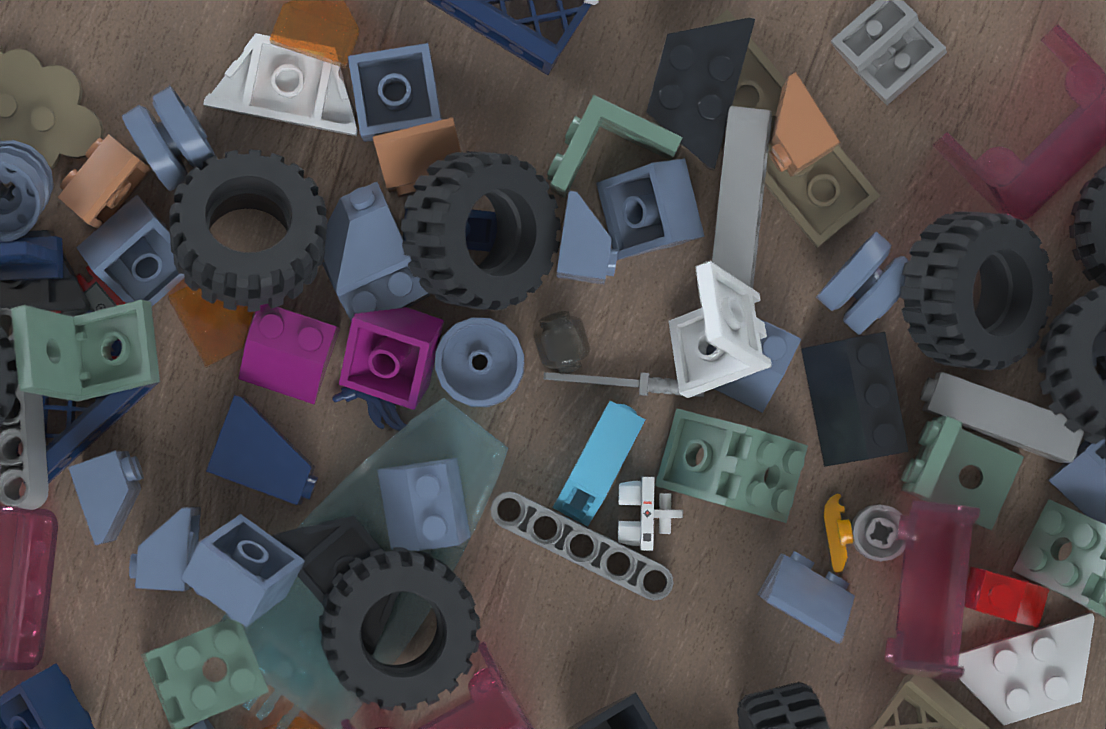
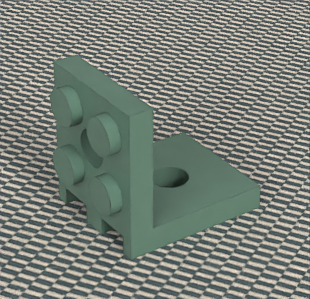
(616, 120)
(73, 354)
(944, 452)
(731, 465)
(1083, 571)
(180, 679)

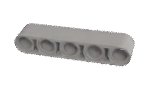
(742, 192)
(28, 428)
(596, 560)

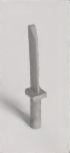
(645, 384)

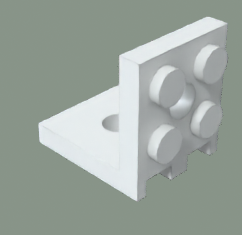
(724, 321)

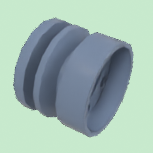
(32, 191)

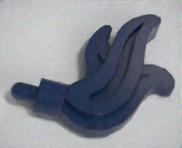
(377, 408)

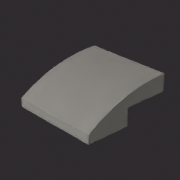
(888, 47)

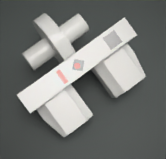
(641, 532)

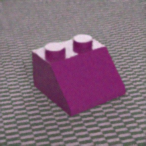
(288, 352)
(391, 354)

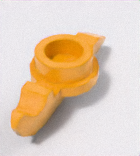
(838, 532)

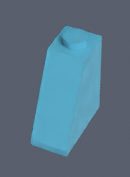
(599, 463)

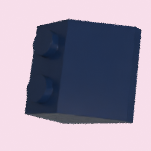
(43, 703)

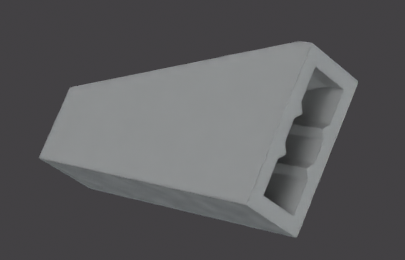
(1001, 417)

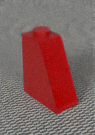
(1005, 597)

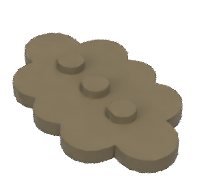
(44, 108)

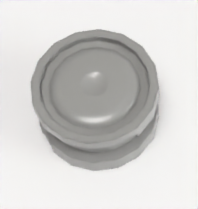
(877, 532)

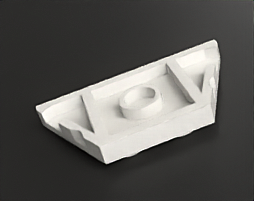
(285, 88)
(1031, 669)

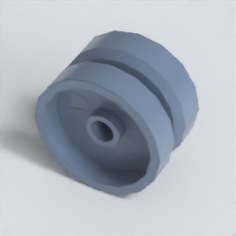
(167, 140)
(864, 280)
(468, 341)

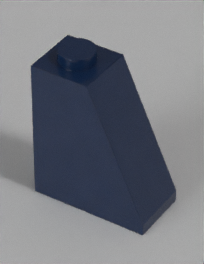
(260, 456)

